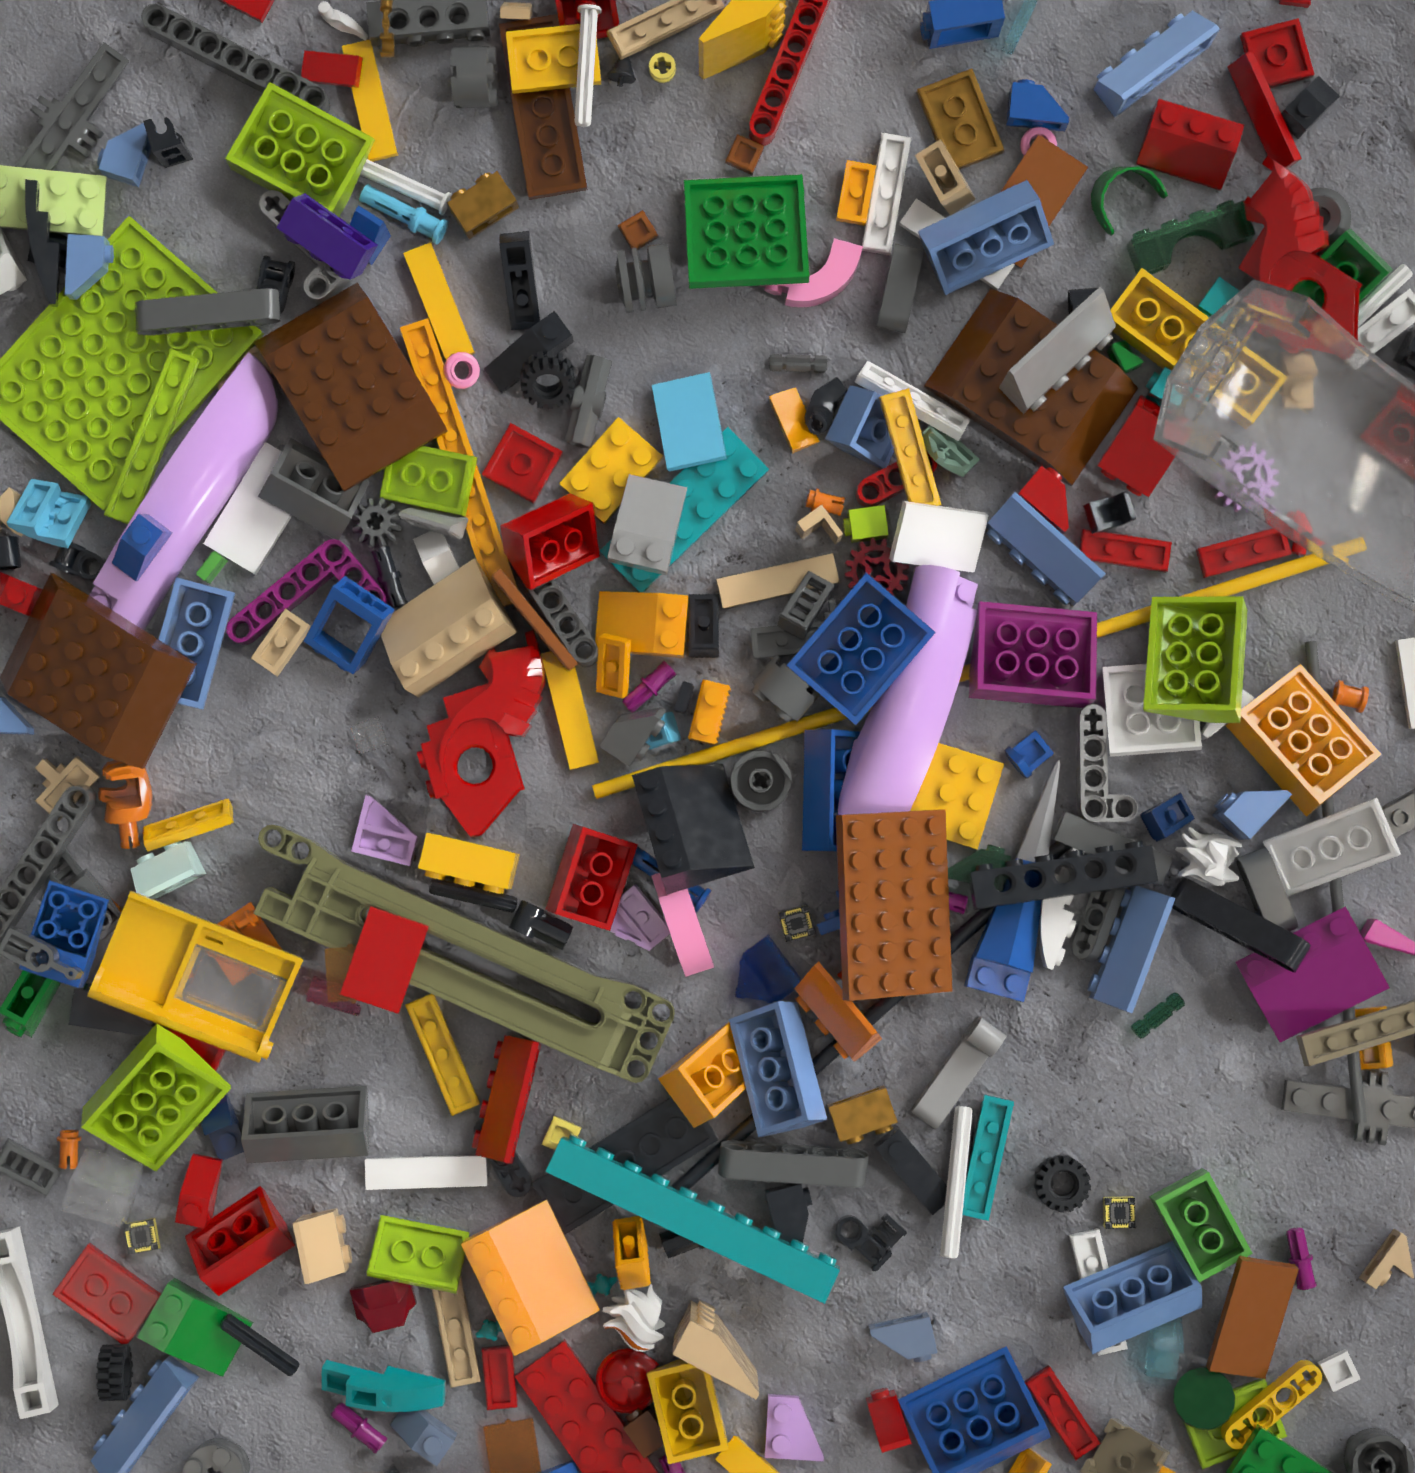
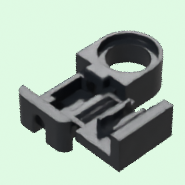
(873, 1244)

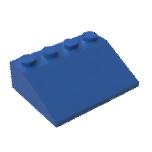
(861, 648)
(975, 1416)

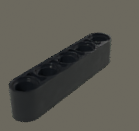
(1239, 925)

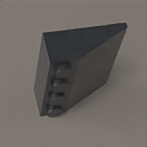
(692, 824)

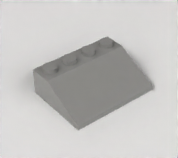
(1059, 353)

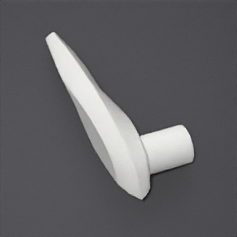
(341, 20)

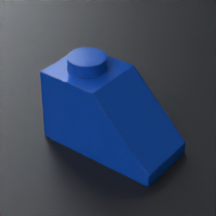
(1033, 106)
(372, 228)
(140, 545)

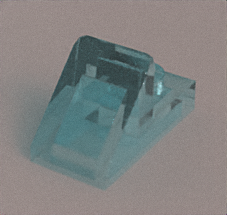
(1163, 1350)

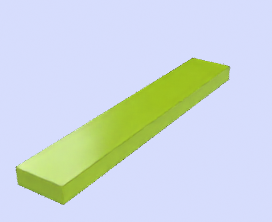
(152, 436)

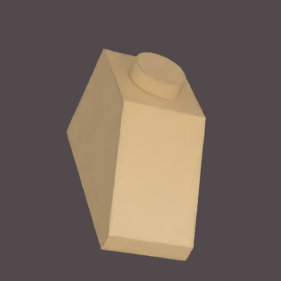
(945, 177)

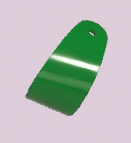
(1101, 185)

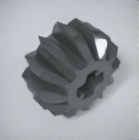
(368, 518)

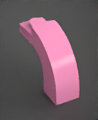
(827, 281)
(684, 928)

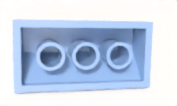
(1155, 62)

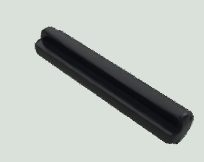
(472, 895)
(259, 1345)

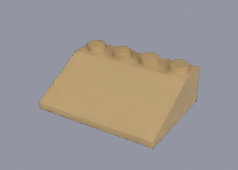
(445, 629)
(709, 1346)

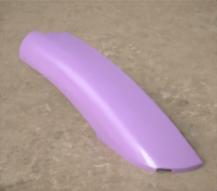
(195, 487)
(911, 714)

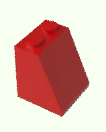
(1134, 453)

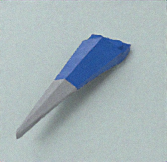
(1009, 940)

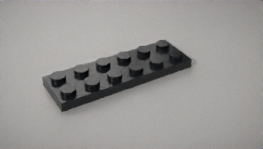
(653, 1141)

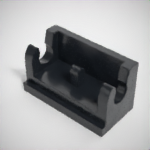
(169, 146)

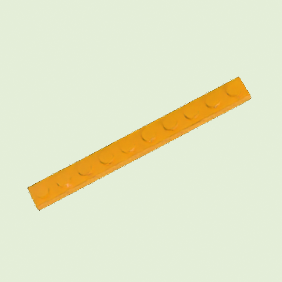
(481, 521)

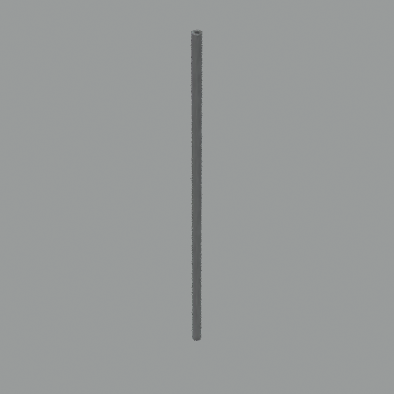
(1337, 903)

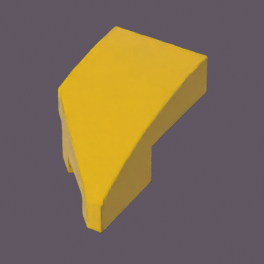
(742, 1459)

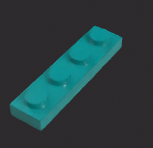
(986, 1156)

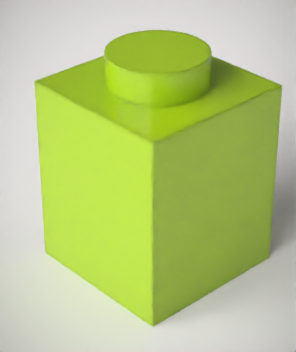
(866, 524)

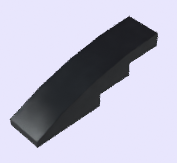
(45, 254)

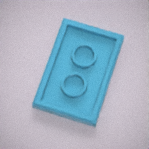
(689, 422)

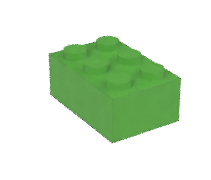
(1200, 1224)

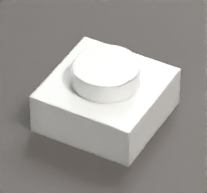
(1338, 1370)

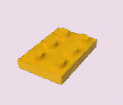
(546, 58)
(606, 466)

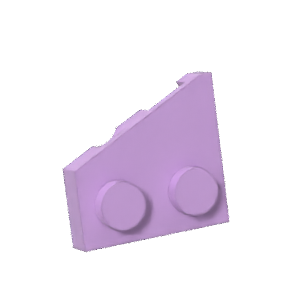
(383, 835)
(789, 1430)

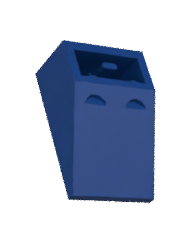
(73, 925)

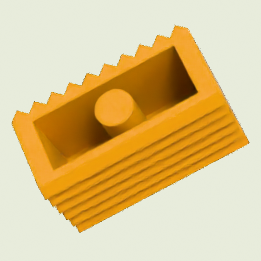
(709, 712)
(631, 1253)

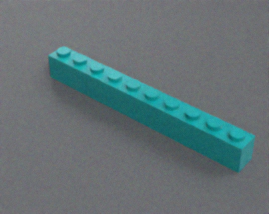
(694, 1219)

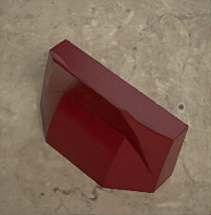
(383, 1304)

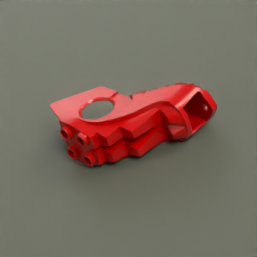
(1290, 241)
(485, 720)

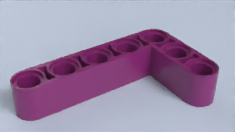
(303, 587)

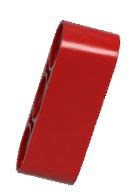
(882, 484)

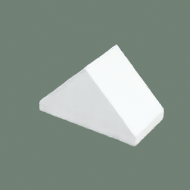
(436, 555)

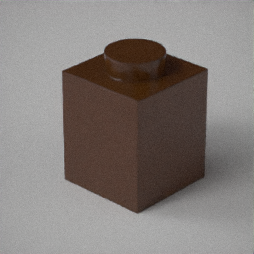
(643, 1430)

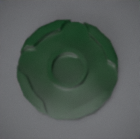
(1204, 1399)

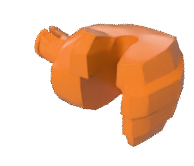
(126, 803)

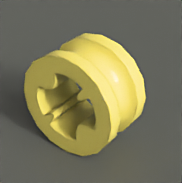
(655, 73)

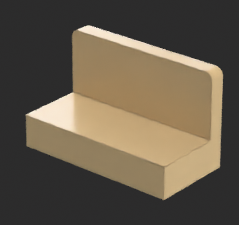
(814, 520)
(281, 642)

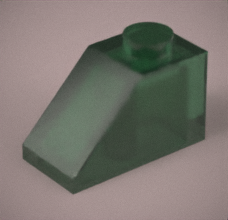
(993, 854)

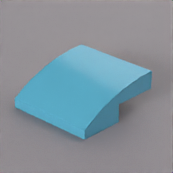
(49, 513)

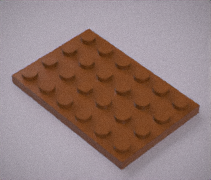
(893, 904)

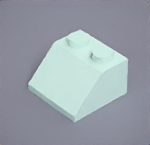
(167, 871)

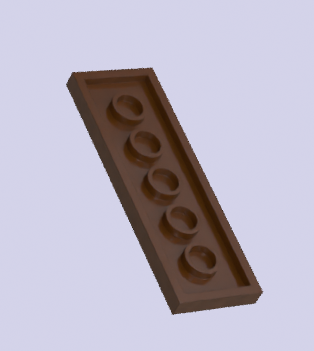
(546, 130)

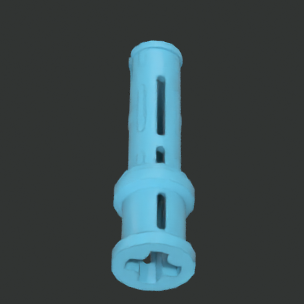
(416, 219)

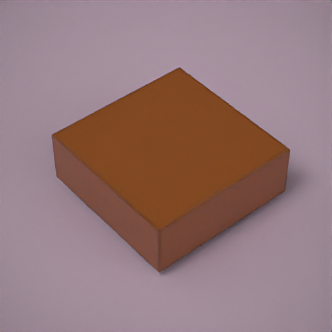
(744, 154)
(638, 230)

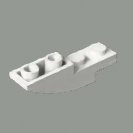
(1055, 925)

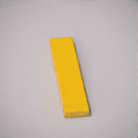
(371, 103)
(438, 300)
(909, 448)
(570, 713)
(442, 1054)

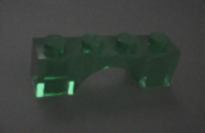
(1223, 226)

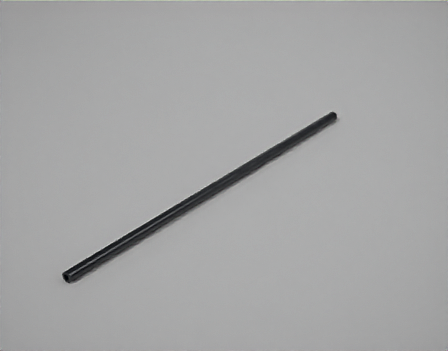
(829, 1053)

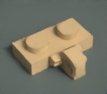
(61, 778)

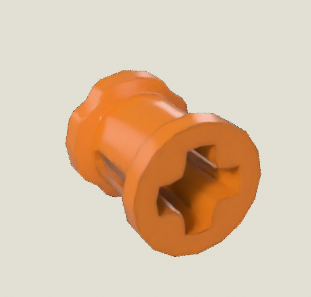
(1350, 696)

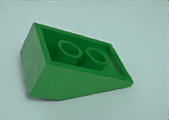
(1353, 258)
(189, 1328)

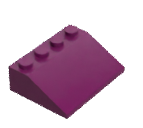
(1034, 655)
(1329, 980)

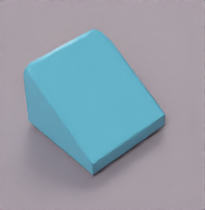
(668, 733)

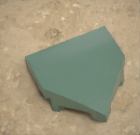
(949, 452)

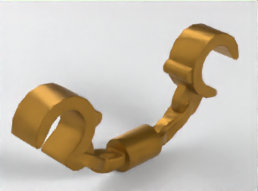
(387, 38)

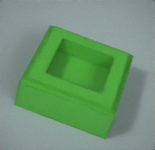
(211, 567)

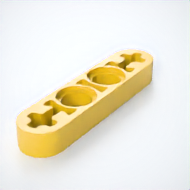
(1267, 1399)

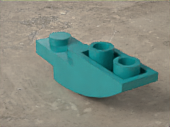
(387, 1392)

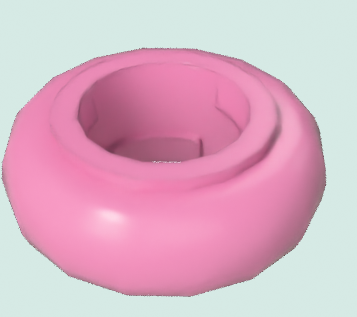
(1033, 133)
(474, 370)

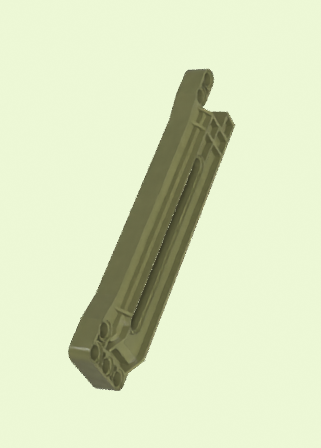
(333, 909)

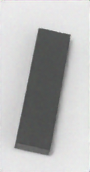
(1088, 836)

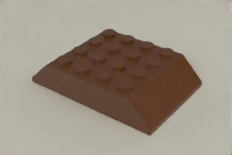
(351, 386)
(1070, 421)
(95, 674)

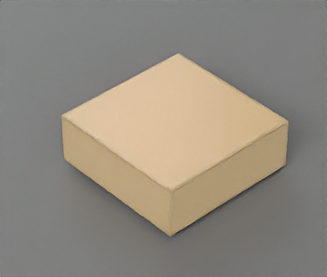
(516, 10)

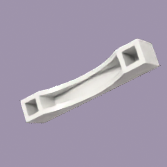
(30, 1362)

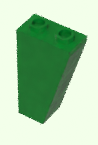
(27, 1003)

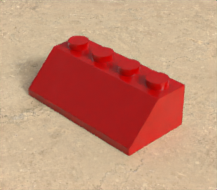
(508, 1099)

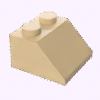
(322, 1245)

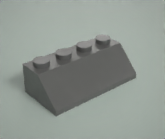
(306, 1124)

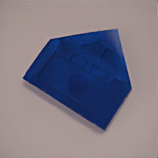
(765, 973)

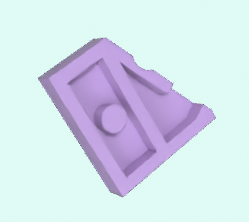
(639, 920)

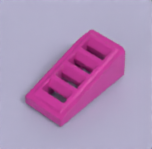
(1384, 936)

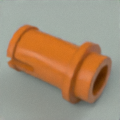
(831, 503)
(68, 1147)

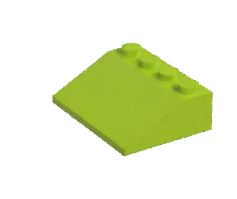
(300, 150)
(1196, 658)
(154, 1099)

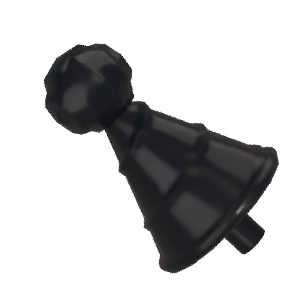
(622, 72)

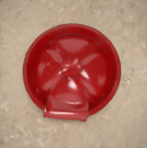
(624, 1380)

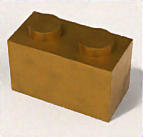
(482, 204)
(862, 1114)

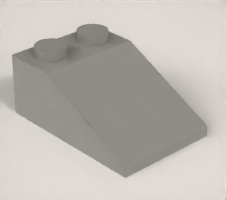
(647, 524)

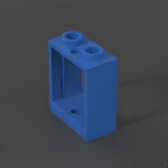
(961, 21)
(362, 604)

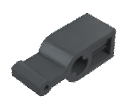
(28, 958)

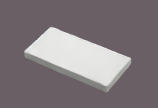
(248, 523)
(1332, 847)

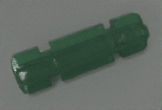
(1158, 1015)

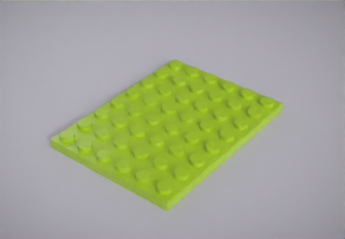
(86, 376)

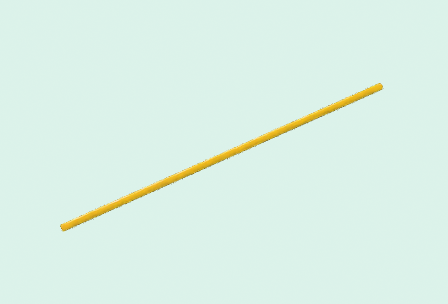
(834, 715)

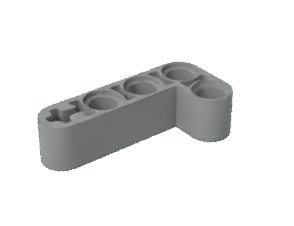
(323, 272)
(1100, 765)
(957, 1071)

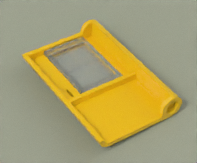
(182, 979)

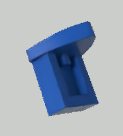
(1029, 754)

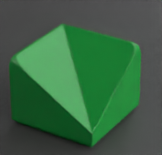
(1122, 355)

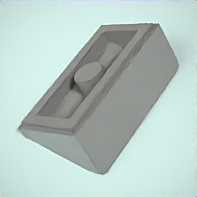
(436, 521)

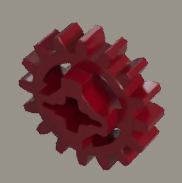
(864, 562)

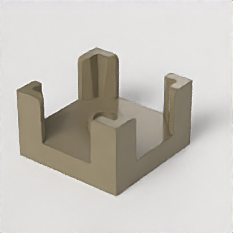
(1125, 1452)

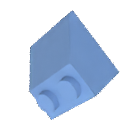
(861, 428)
(1248, 810)

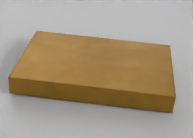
(961, 118)

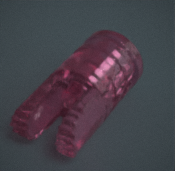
(318, 995)

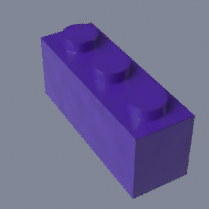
(326, 237)

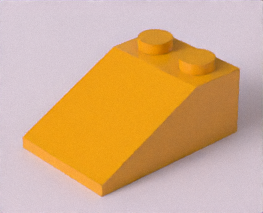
(650, 620)
(706, 1078)

